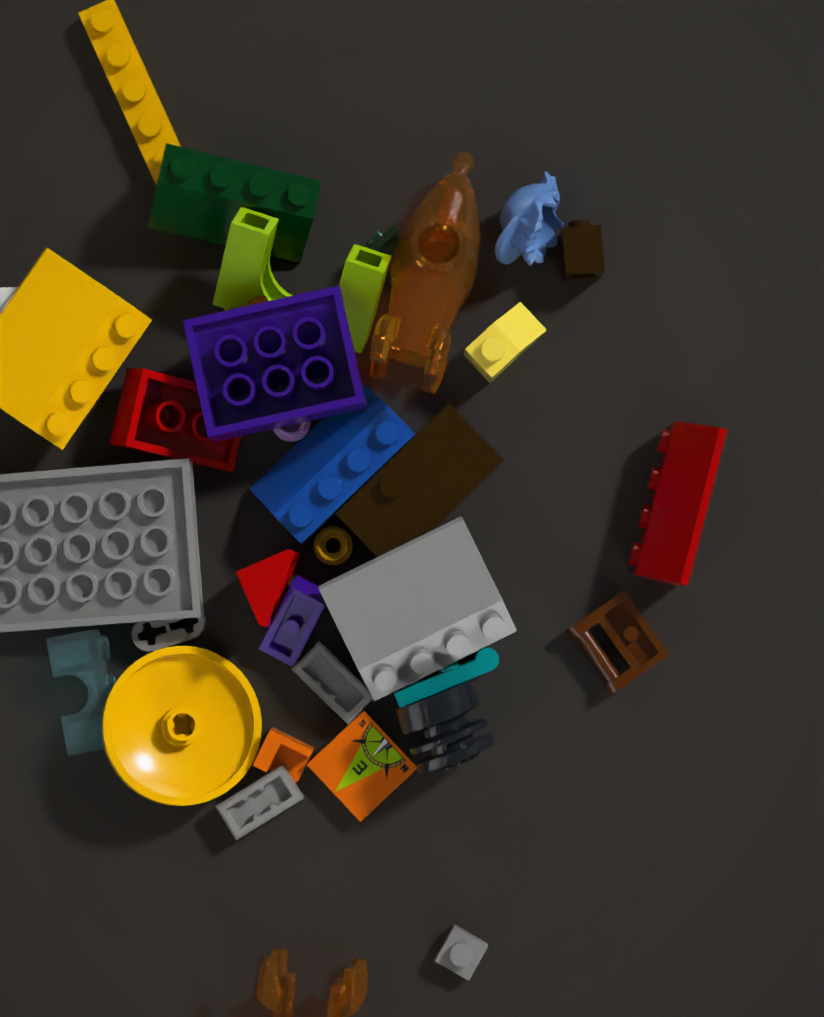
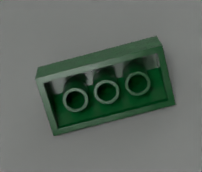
(203, 193)

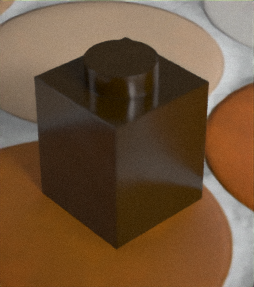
(581, 251)

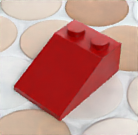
(166, 420)

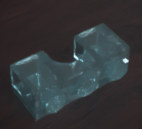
(83, 656)

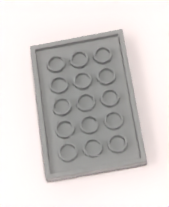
(99, 546)

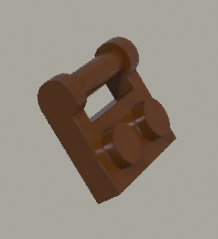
(628, 634)

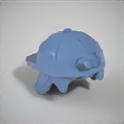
(529, 222)

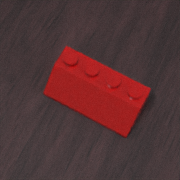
(678, 502)

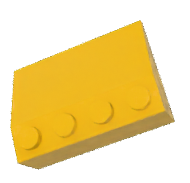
(61, 346)

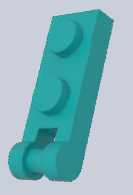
(448, 676)

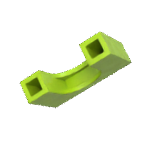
(248, 273)

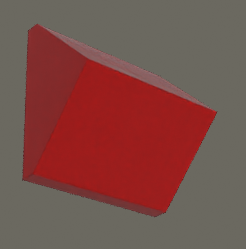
(267, 583)

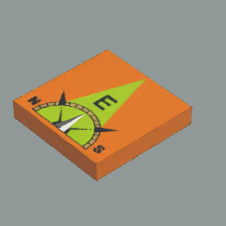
(362, 765)

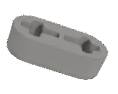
(167, 639)

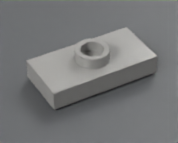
(333, 682)
(259, 801)

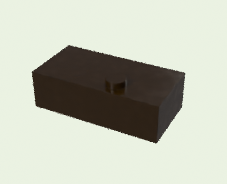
(420, 483)

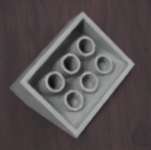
(417, 608)

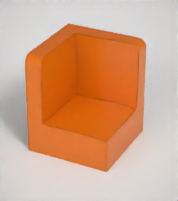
(283, 749)

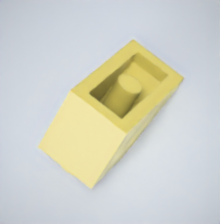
(504, 341)

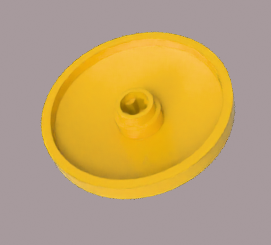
(181, 726)

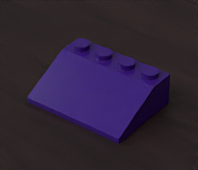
(275, 364)

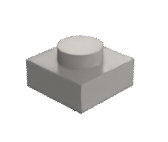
(461, 952)

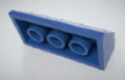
(331, 466)

